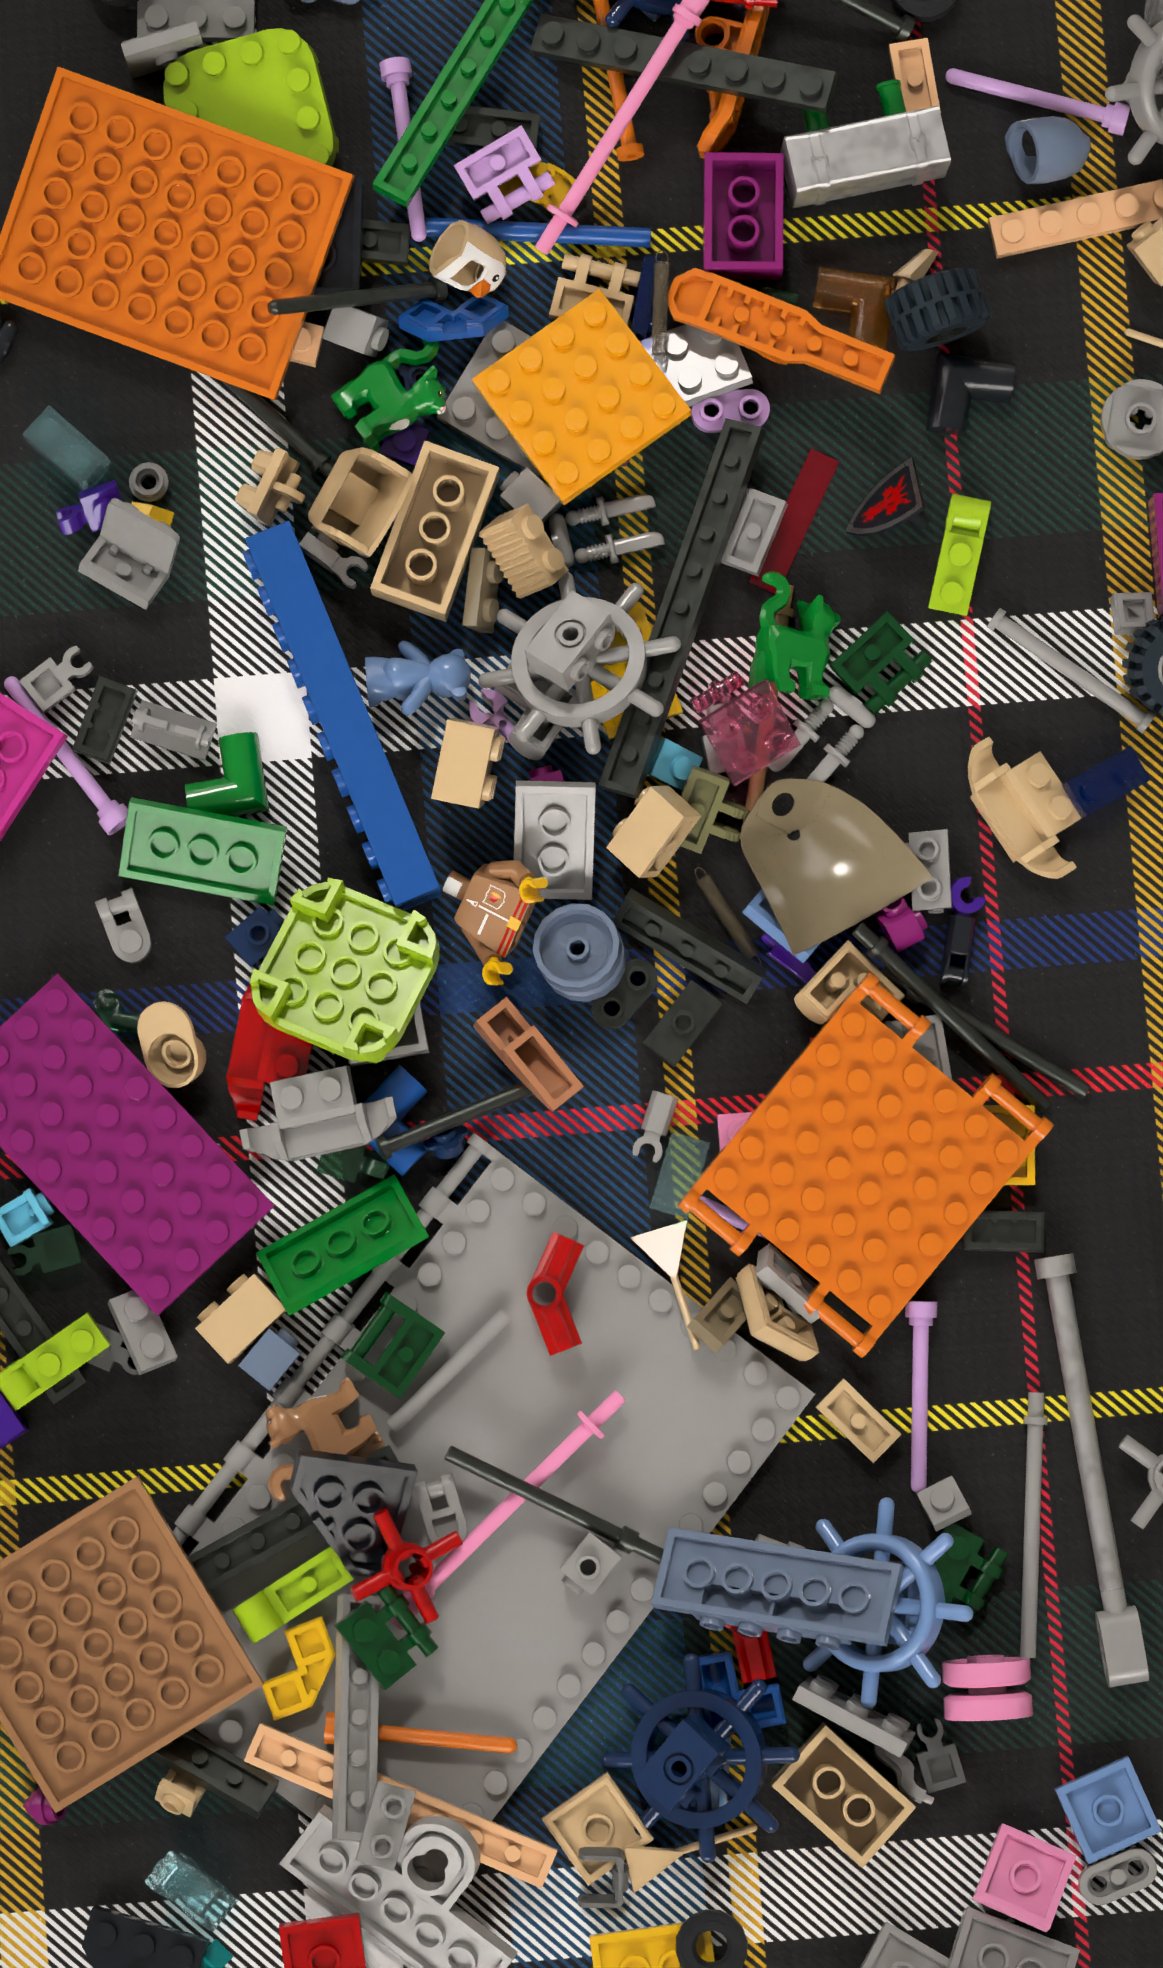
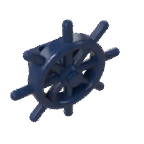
(695, 1754)

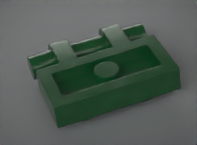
(872, 654)
(956, 1562)
(375, 1643)

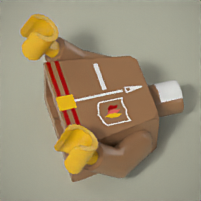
(495, 911)

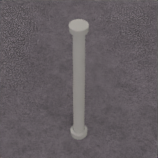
(1071, 670)

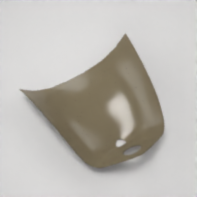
(836, 870)

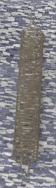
(656, 307)
(729, 910)

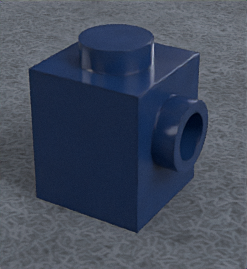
(255, 936)

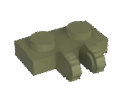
(705, 793)

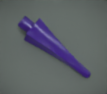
(785, 958)

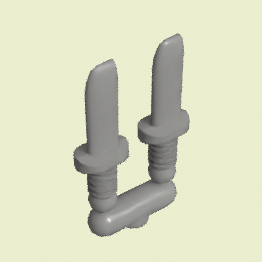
(603, 510)
(852, 707)

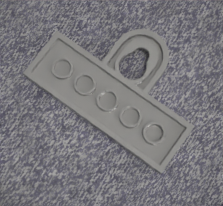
(399, 1906)

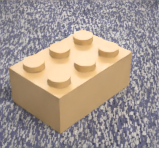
(467, 763)
(843, 1795)

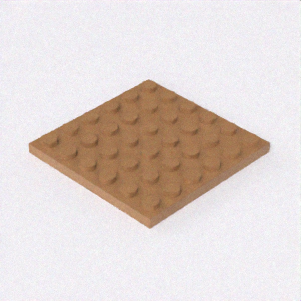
(109, 1645)

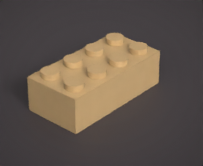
(435, 531)

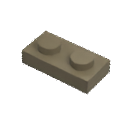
(482, 591)
(719, 1317)

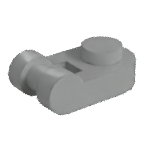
(130, 940)
(445, 1520)

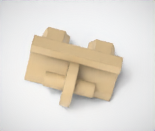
(275, 488)

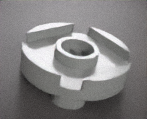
(1116, 425)

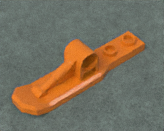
(727, 108)
(774, 328)

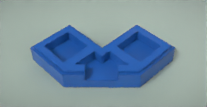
(438, 323)

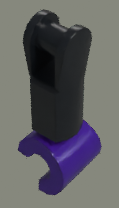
(959, 934)

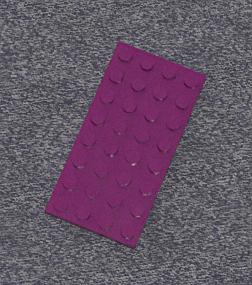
(117, 1149)

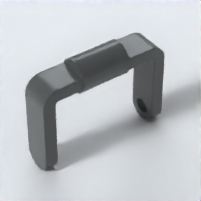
(619, 1879)

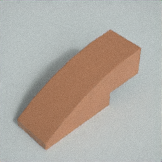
(527, 1054)

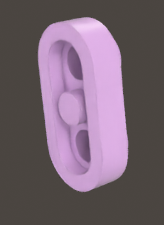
(731, 407)

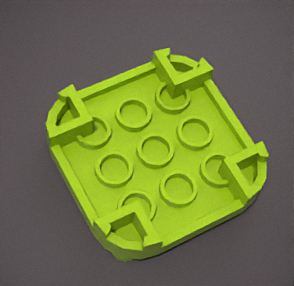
(260, 88)
(345, 971)

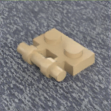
(570, 292)

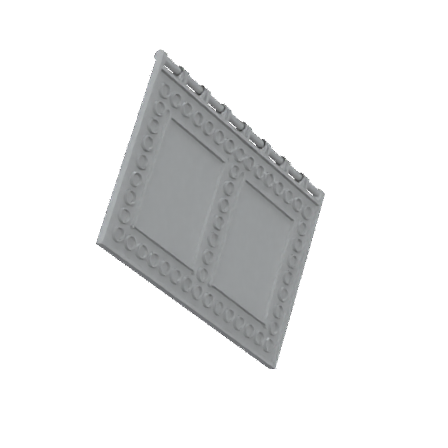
(509, 1633)

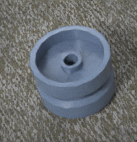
(586, 931)

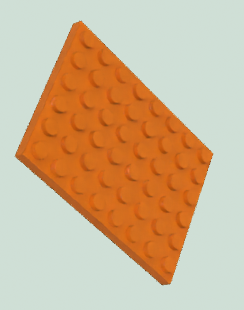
(167, 232)

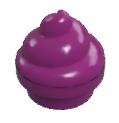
(41, 1810)

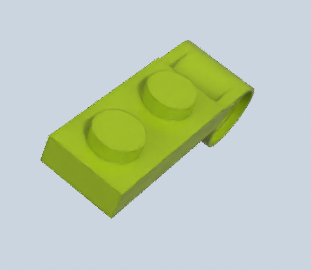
(959, 554)
(52, 1361)
(292, 1594)

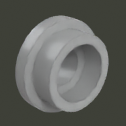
(148, 470)

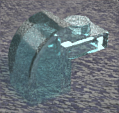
(192, 1889)

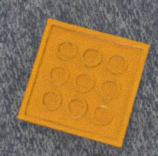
(581, 396)

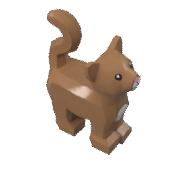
(323, 1428)

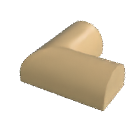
(836, 981)
(771, 1321)

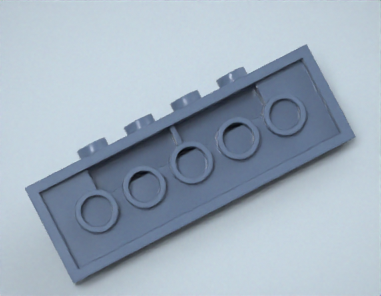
(777, 1589)

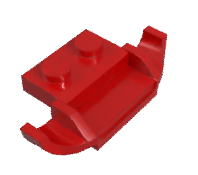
(261, 1057)

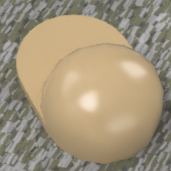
(170, 1044)

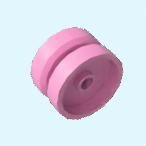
(986, 1684)

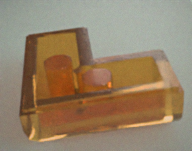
(862, 297)

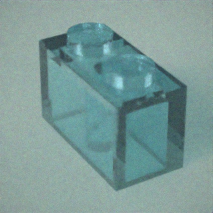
(67, 449)

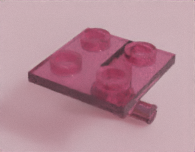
(747, 729)

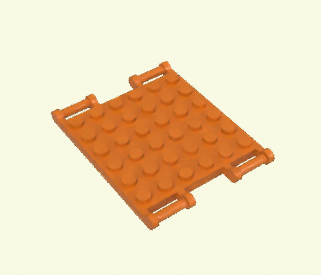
(865, 1164)

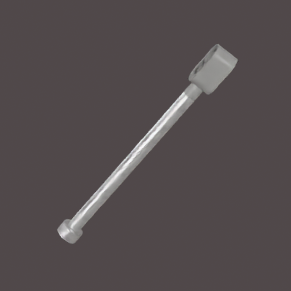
(1117, 1624)

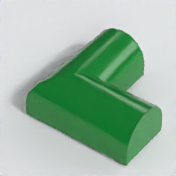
(243, 784)

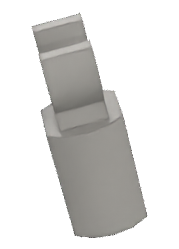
(656, 1122)

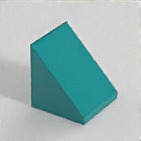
(216, 1955)

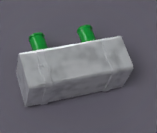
(865, 154)

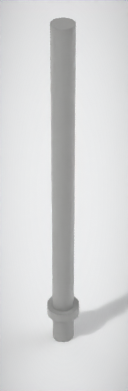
(1035, 1422)

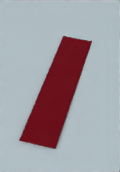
(801, 508)

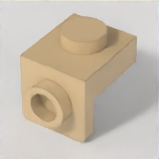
(178, 1794)

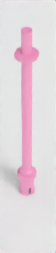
(685, 17)
(589, 1426)

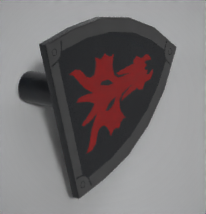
(891, 504)

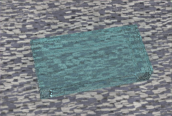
(678, 1173)

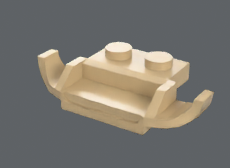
(1023, 808)

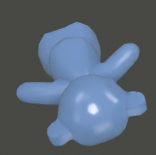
(416, 677)

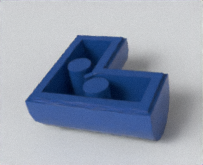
(406, 1095)
(719, 1675)

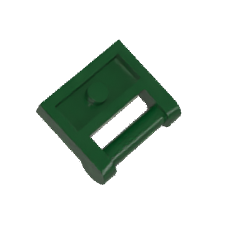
(405, 1351)

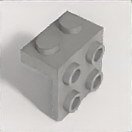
(131, 554)

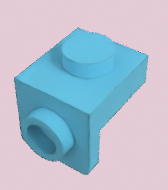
(672, 764)
(25, 1216)

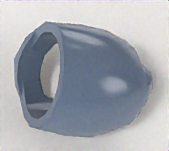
(1058, 145)

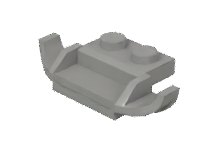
(318, 1117)

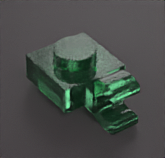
(351, 1162)

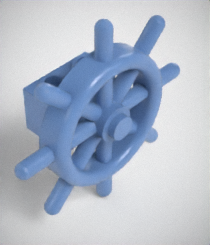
(918, 1606)

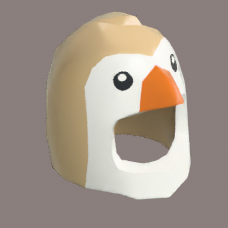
(468, 259)

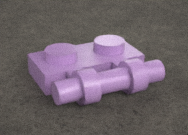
(496, 165)

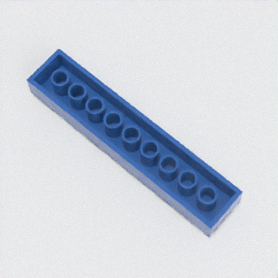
(341, 711)

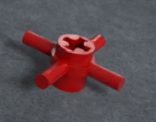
(420, 1570)

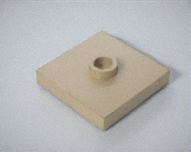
(596, 1818)

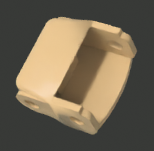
(360, 499)

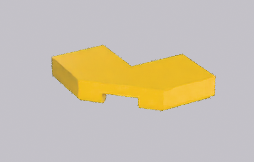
(300, 1687)

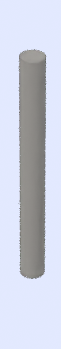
(448, 1371)

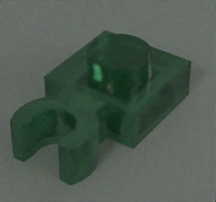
(52, 1250)

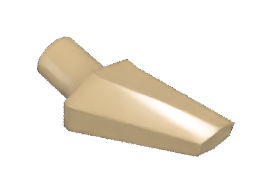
(915, 268)

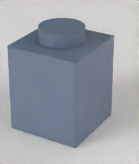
(271, 1357)

